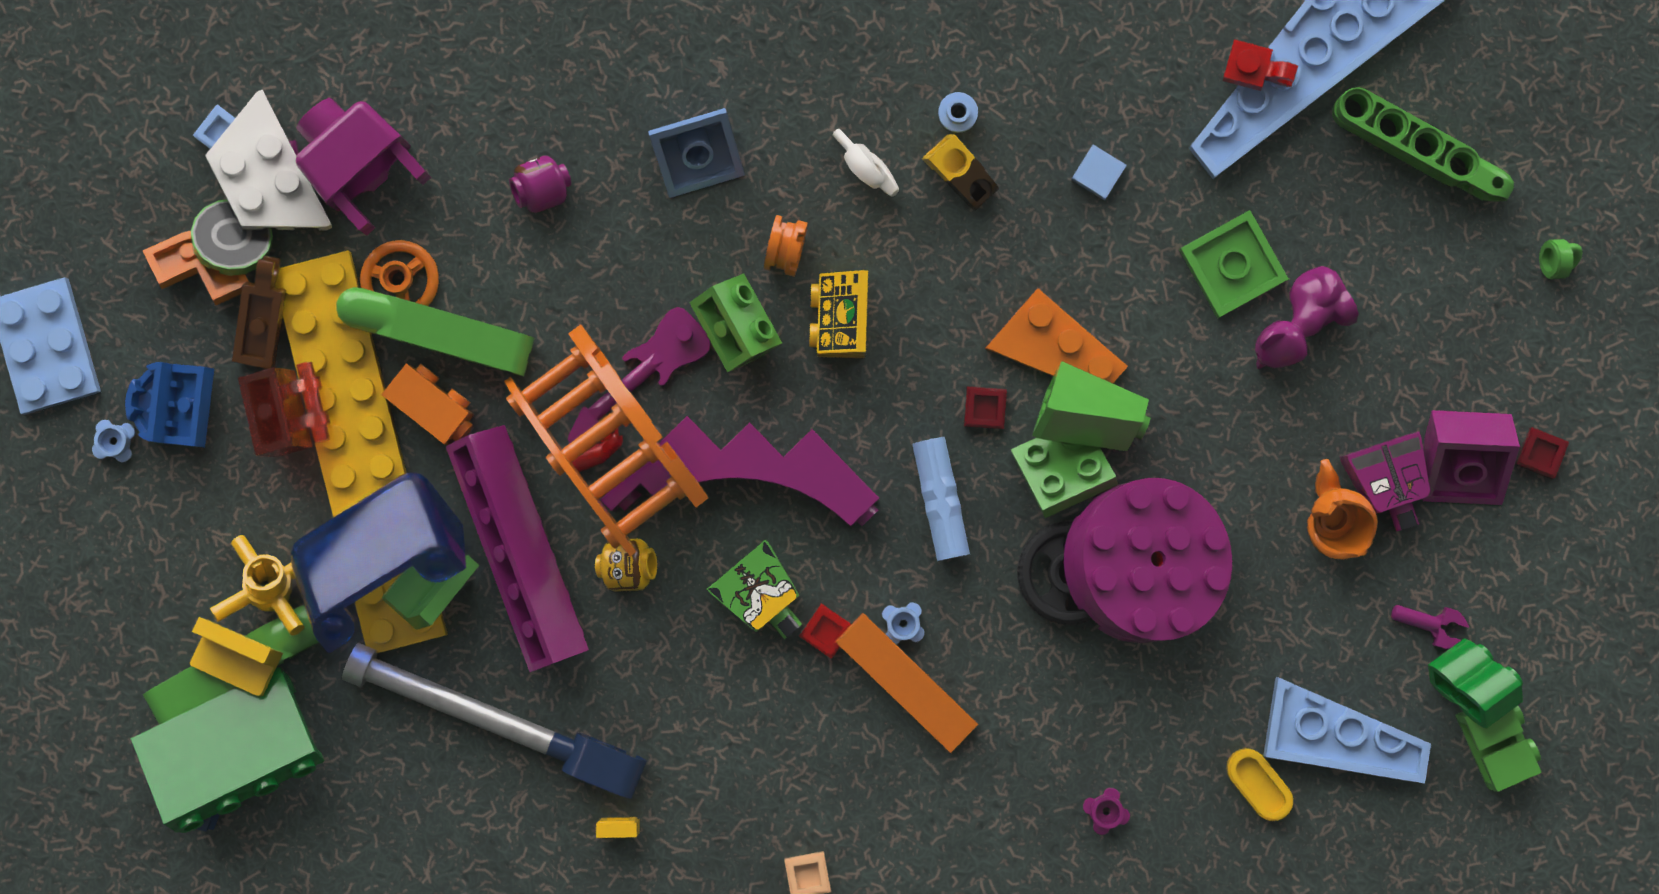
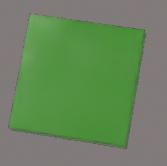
(1233, 264)

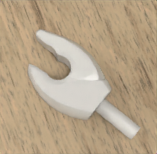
(867, 165)

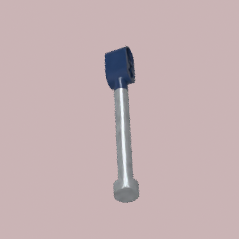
(582, 757)

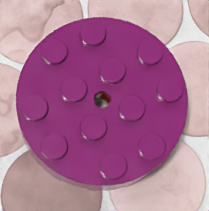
(1148, 560)

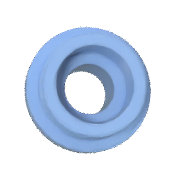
(958, 124)

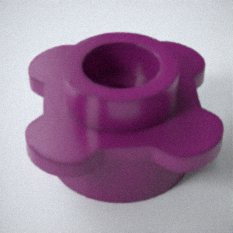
(1117, 814)

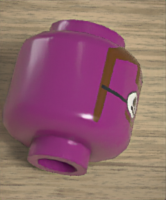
(540, 184)

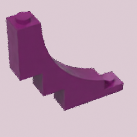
(807, 468)

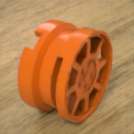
(785, 245)

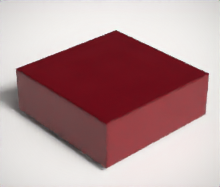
(985, 407)
(1542, 453)

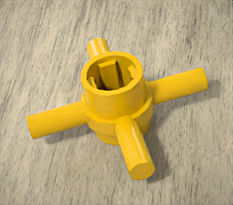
(268, 598)

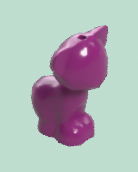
(1316, 301)

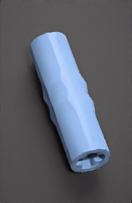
(941, 498)

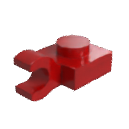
(1251, 65)

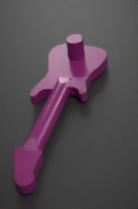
(675, 344)

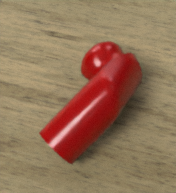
(600, 452)

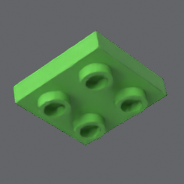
(1063, 473)

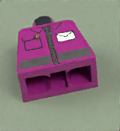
(1391, 477)

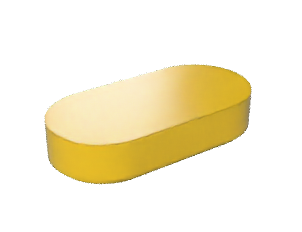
(1259, 784)

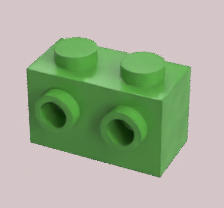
(735, 322)

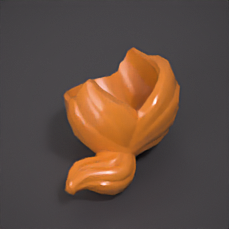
(1334, 504)

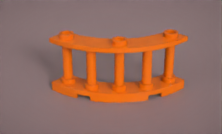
(625, 412)

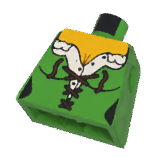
(759, 591)

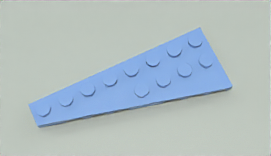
(1327, 44)

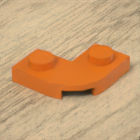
(175, 261)

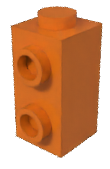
(428, 405)

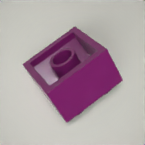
(1469, 456)

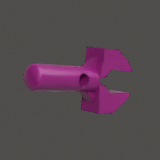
(1431, 623)

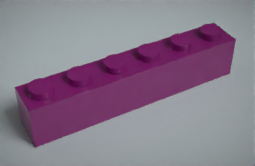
(517, 547)

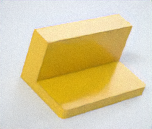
(234, 657)

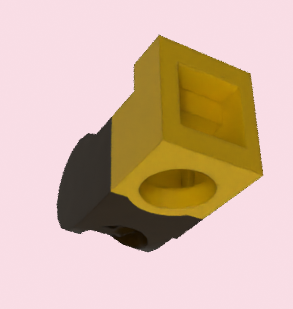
(961, 171)

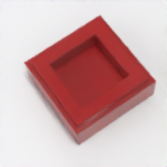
(824, 630)

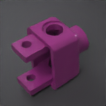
(351, 155)

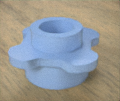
(102, 445)
(911, 615)

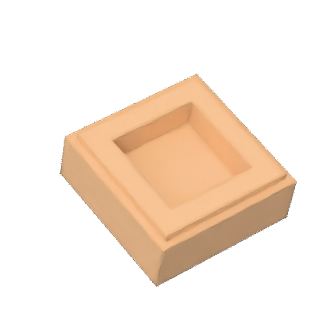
(808, 874)

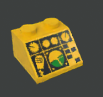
(841, 314)

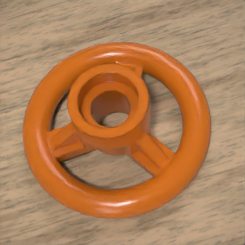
(385, 273)

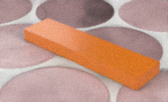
(906, 682)

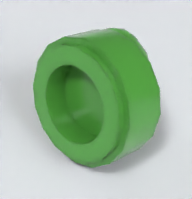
(1559, 258)

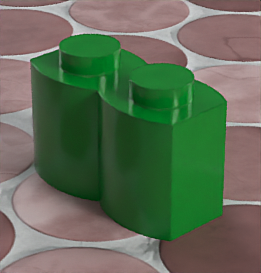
(1476, 682)

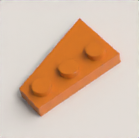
(1045, 335)

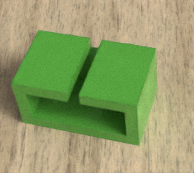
(1501, 750)

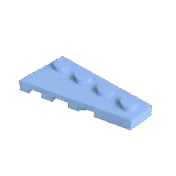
(1329, 735)

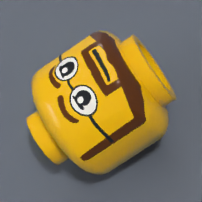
(625, 572)

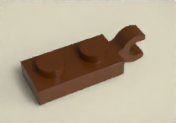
(260, 317)

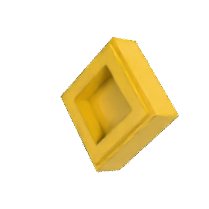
(617, 827)

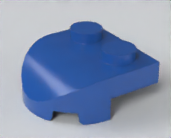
(171, 403)

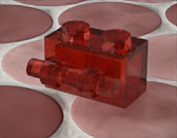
(277, 411)

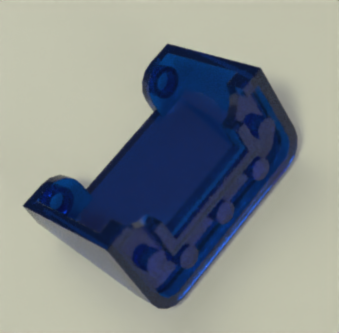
(370, 545)

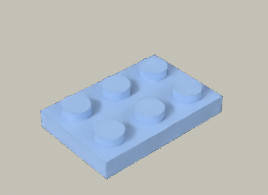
(45, 346)

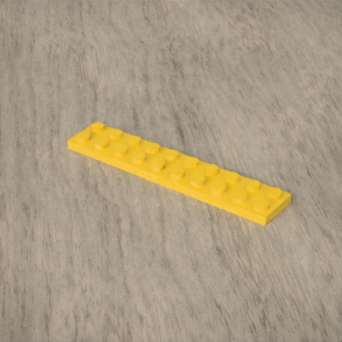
(362, 432)

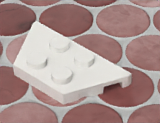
(261, 173)

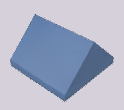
(696, 152)

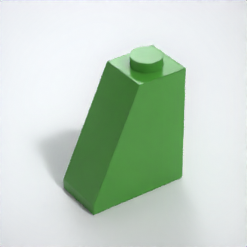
(1090, 411)

